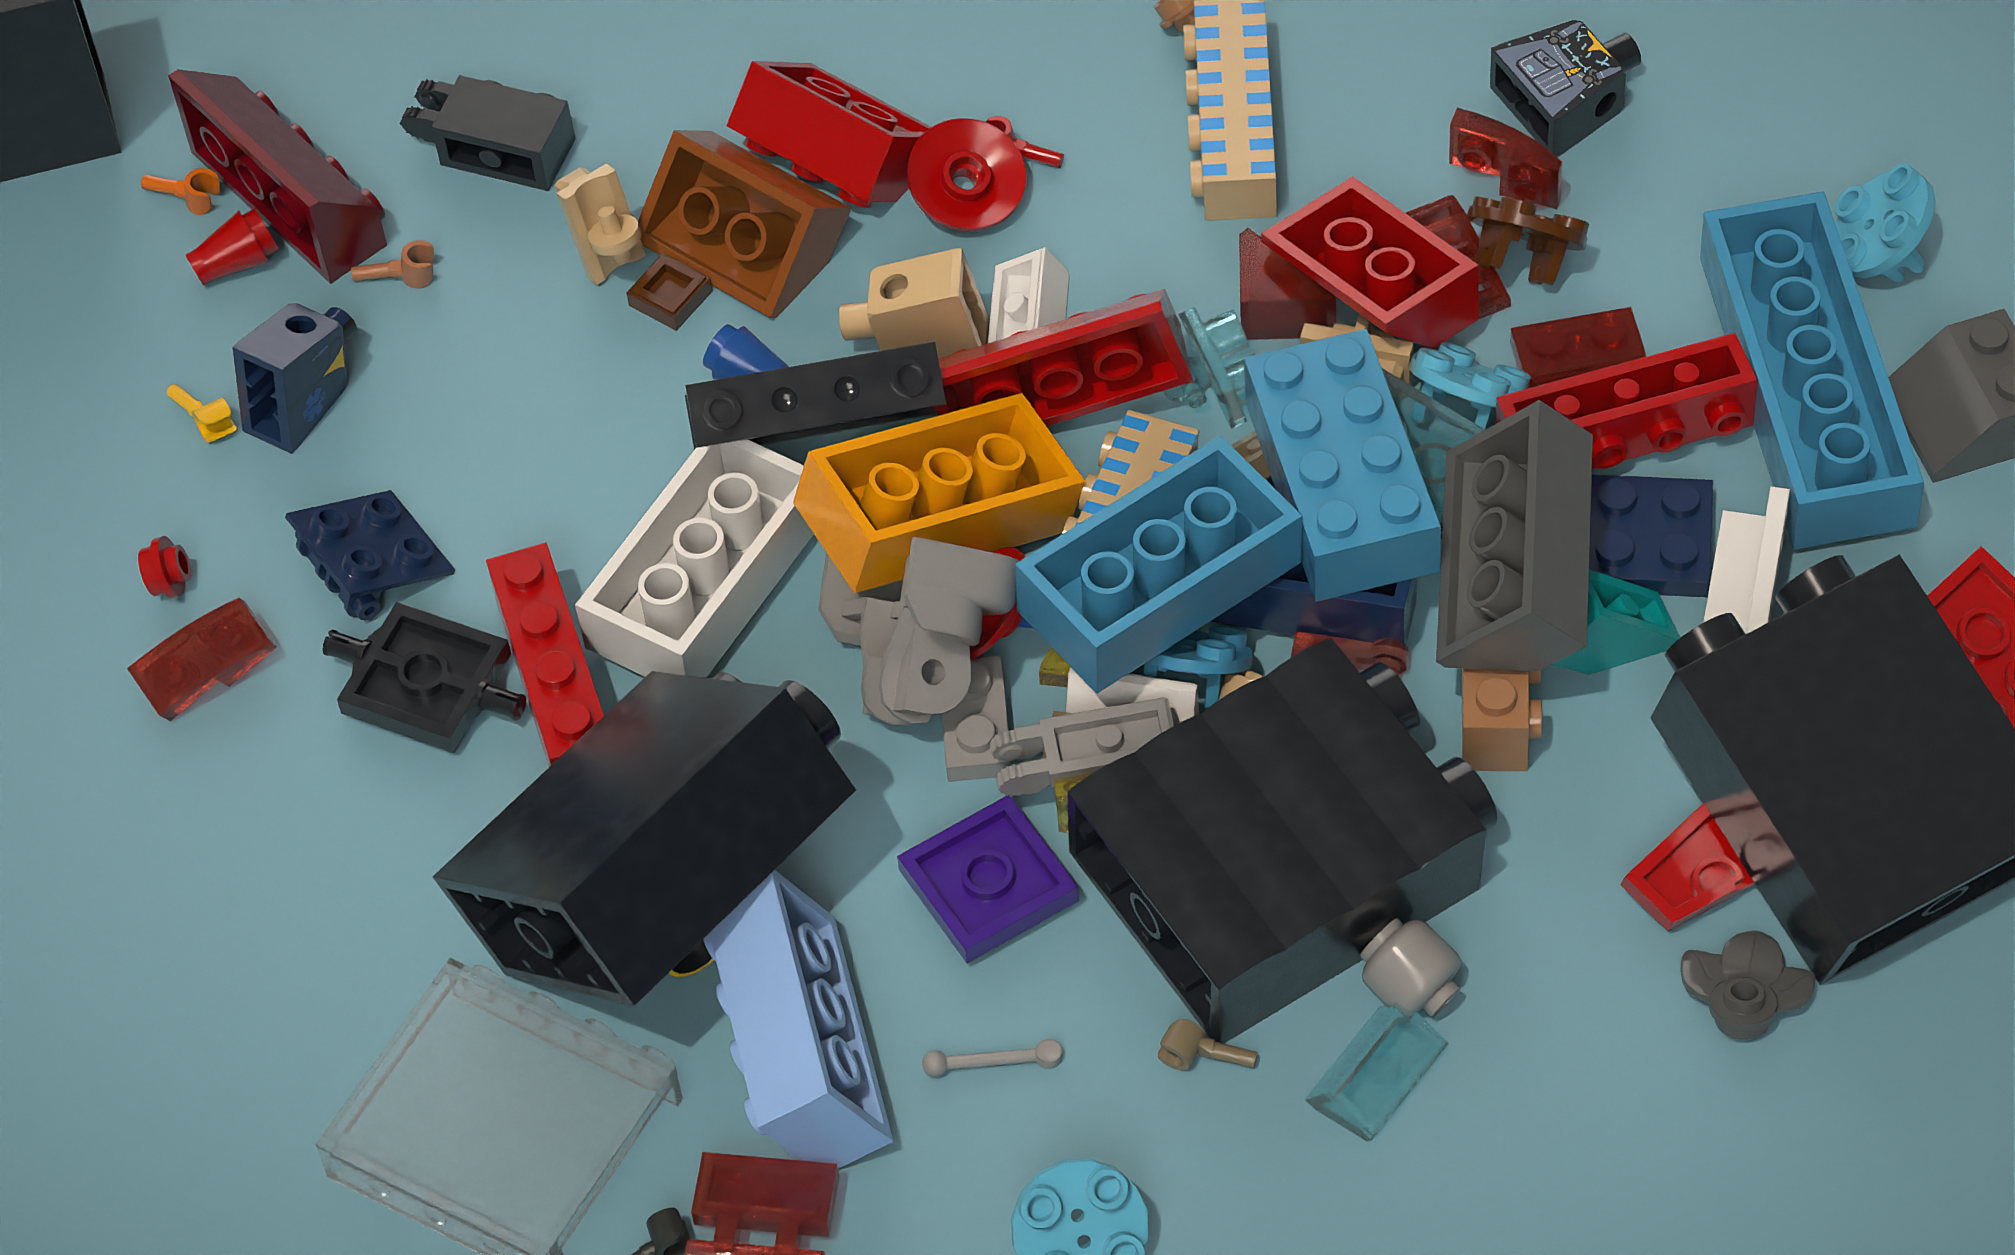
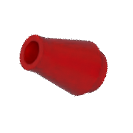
(233, 247)

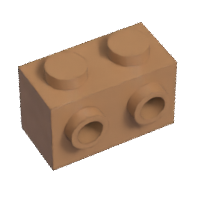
(1499, 718)

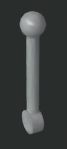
(1047, 1054)

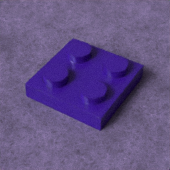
(988, 878)

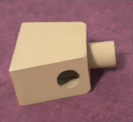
(919, 304)

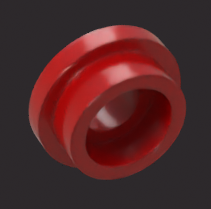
(164, 567)

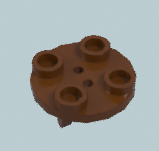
(1516, 220)

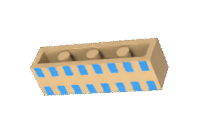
(1234, 109)
(1131, 458)

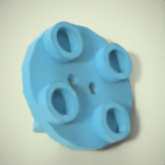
(1886, 222)
(1456, 373)
(1110, 1207)

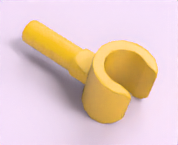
(211, 419)

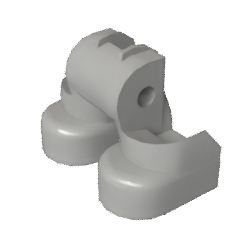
(919, 627)

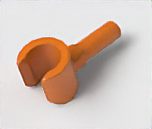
(192, 189)

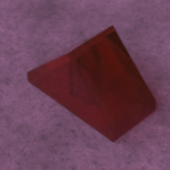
(1277, 295)

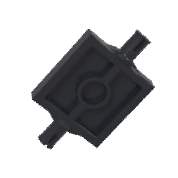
(424, 676)

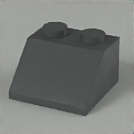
(1961, 396)

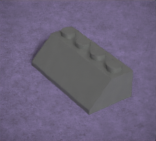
(1516, 544)

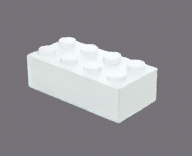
(697, 562)

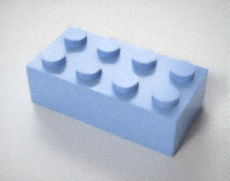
(797, 1026)

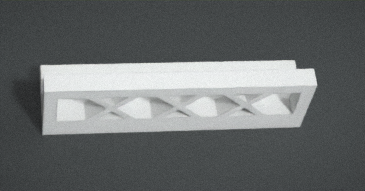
(1748, 563)

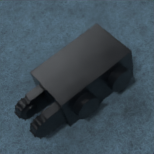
(493, 129)

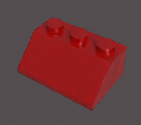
(826, 130)
(1380, 263)

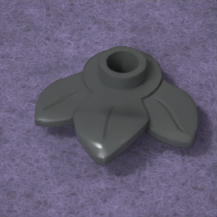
(1746, 983)

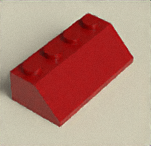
(1075, 362)

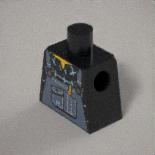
(1563, 81)

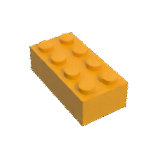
(957, 478)

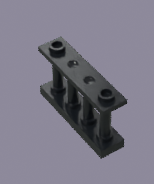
(817, 397)

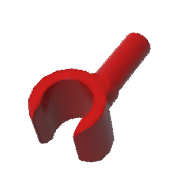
(1027, 150)

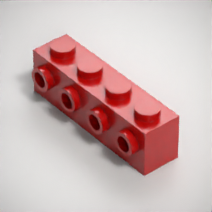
(1652, 400)

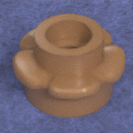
(1175, 13)

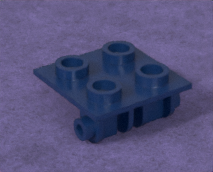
(366, 549)

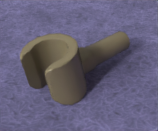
(1186, 1040)

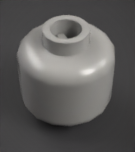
(1411, 967)

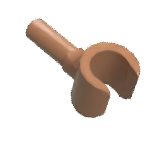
(414, 266)

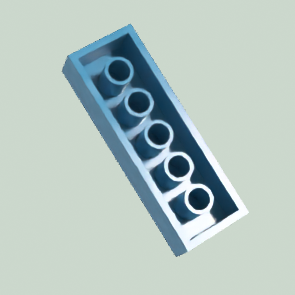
(1821, 381)

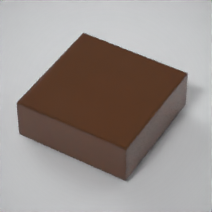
(669, 291)

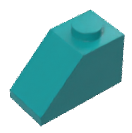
(1622, 626)

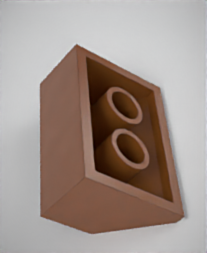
(739, 220)

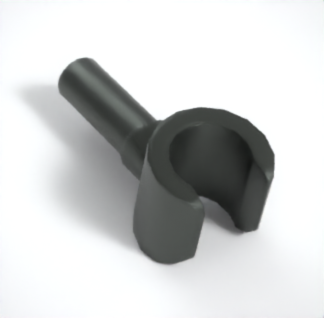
(667, 1234)

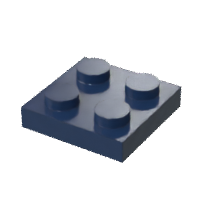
(1653, 532)

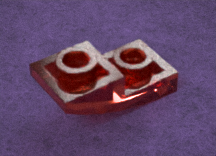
(1524, 165)
(199, 655)

